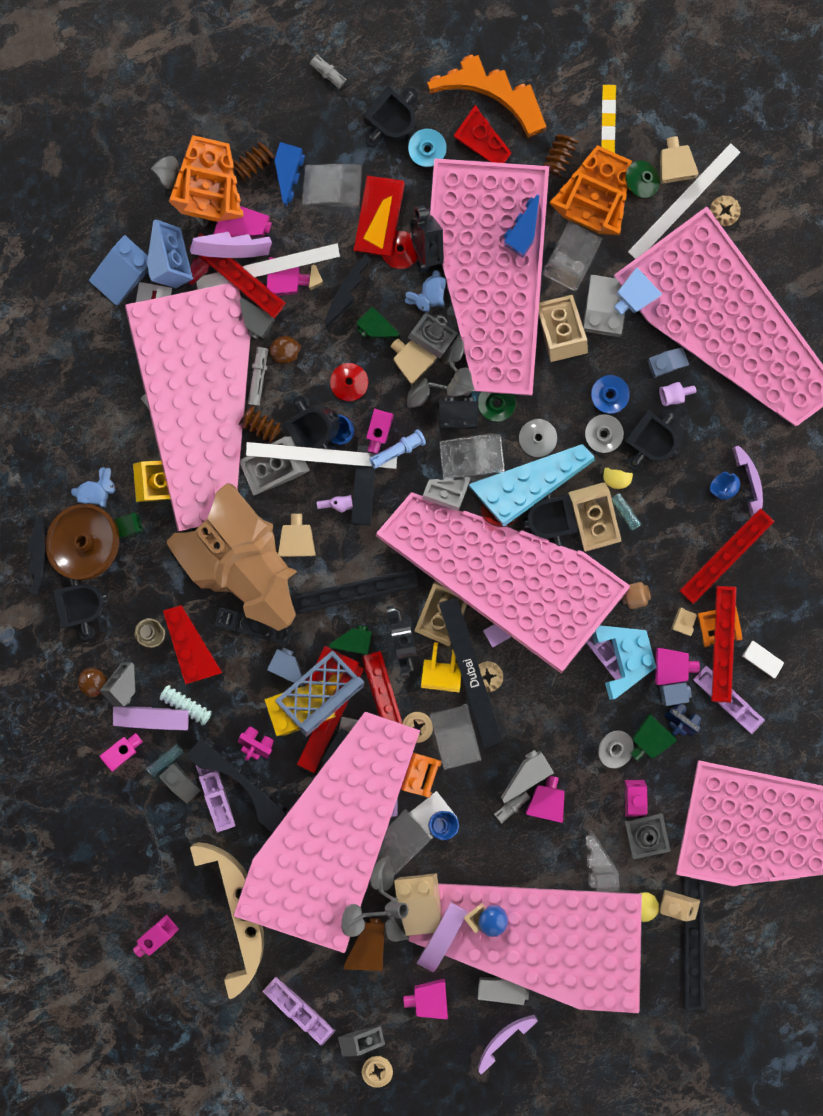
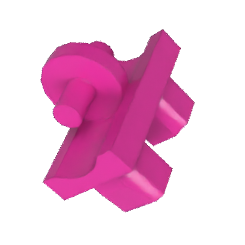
(253, 746)

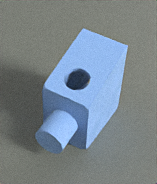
(636, 293)

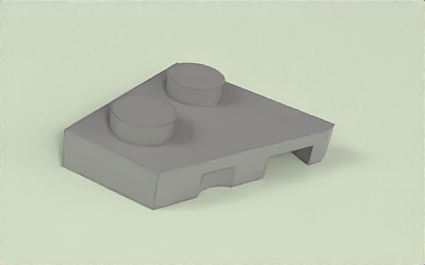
(446, 492)

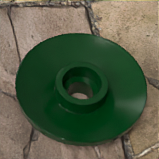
(636, 181)
(499, 413)

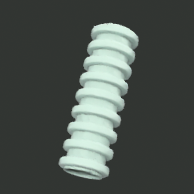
(182, 703)

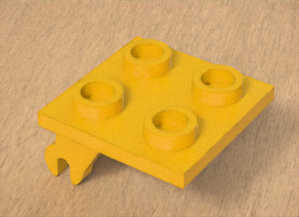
(441, 675)

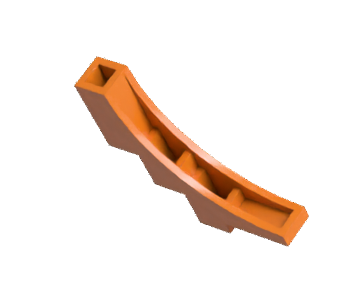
(497, 86)

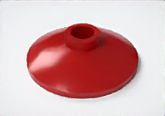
(402, 259)
(353, 391)

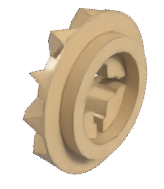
(725, 219)
(493, 669)
(420, 718)
(385, 1075)

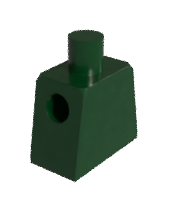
(651, 739)

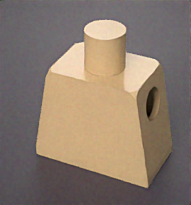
(676, 162)
(412, 359)
(296, 539)
(679, 906)

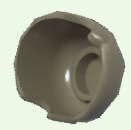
(149, 633)

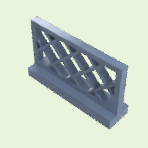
(331, 705)

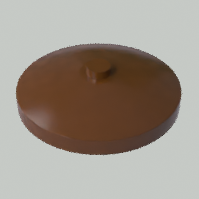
(82, 542)

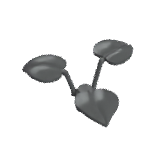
(167, 172)
(459, 385)
(382, 879)

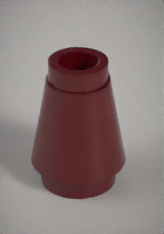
(198, 269)

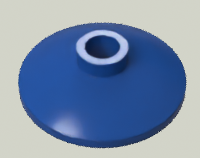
(610, 384)

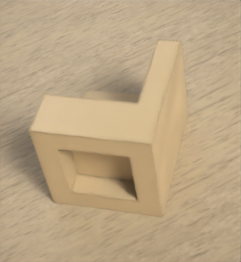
(684, 622)
(473, 917)

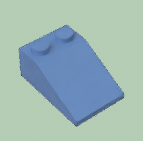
(168, 256)
(120, 270)

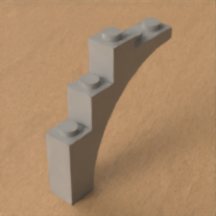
(501, 990)

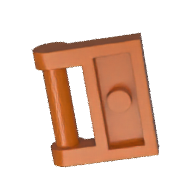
(707, 623)
(416, 773)

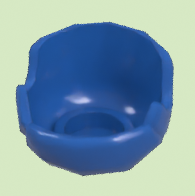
(345, 431)
(725, 486)
(443, 825)
(493, 921)

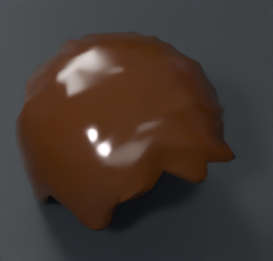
(284, 350)
(91, 681)

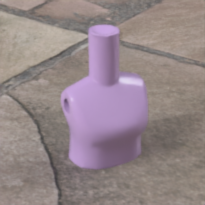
(675, 393)
(343, 503)

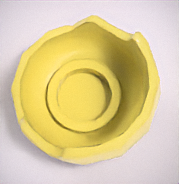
(616, 478)
(650, 907)

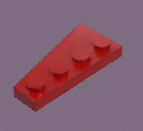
(192, 653)

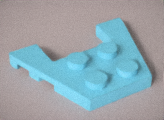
(632, 654)

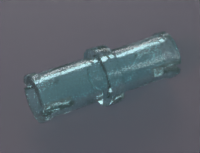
(626, 511)
(165, 760)

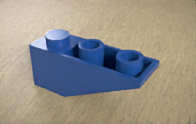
(287, 164)
(523, 233)

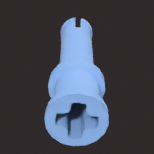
(404, 445)

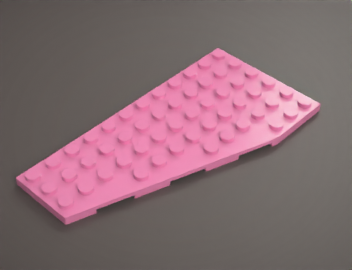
(488, 283)
(729, 317)
(194, 381)
(517, 580)
(751, 827)
(330, 837)
(556, 943)

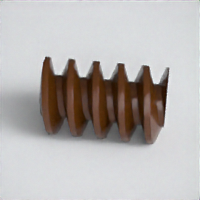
(559, 153)
(253, 160)
(260, 424)

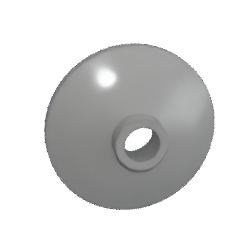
(608, 424)
(531, 445)
(620, 754)

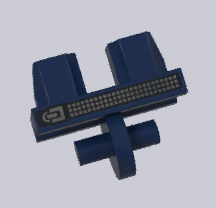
(681, 723)

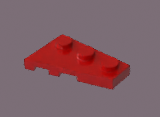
(481, 138)

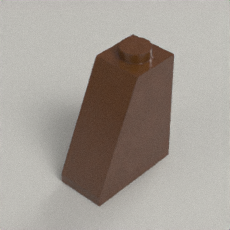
(368, 948)

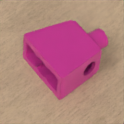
(287, 281)
(379, 420)
(673, 666)
(113, 758)
(635, 798)
(547, 801)
(155, 937)
(429, 1000)

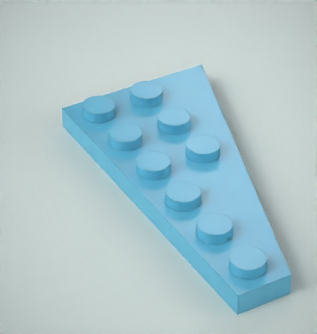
(520, 488)

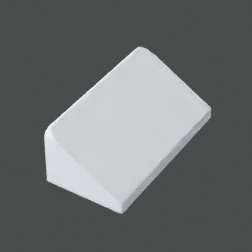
(763, 659)

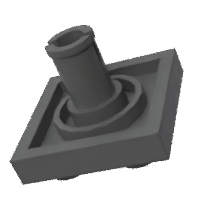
(433, 334)
(647, 836)

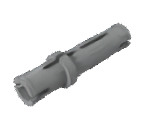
(258, 376)

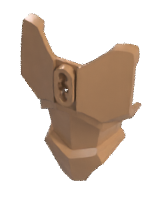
(243, 563)

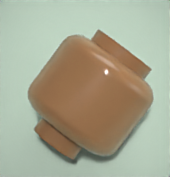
(637, 595)

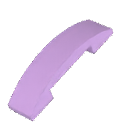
(755, 483)
(442, 937)
(522, 1024)

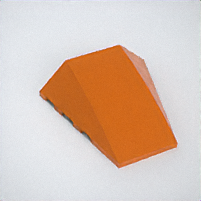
(207, 182)
(596, 193)

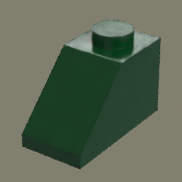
(375, 326)
(129, 525)
(354, 640)

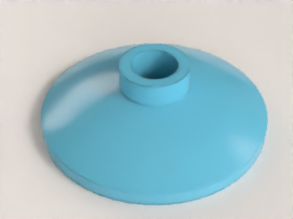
(425, 138)

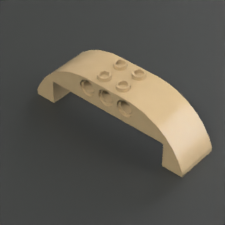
(250, 943)

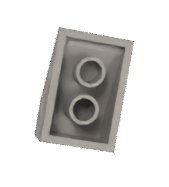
(600, 313)
(268, 472)
(530, 772)

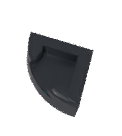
(547, 253)

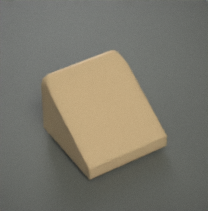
(315, 278)

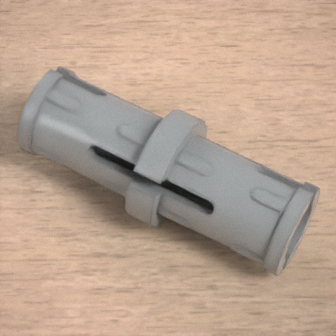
(328, 71)
(512, 806)

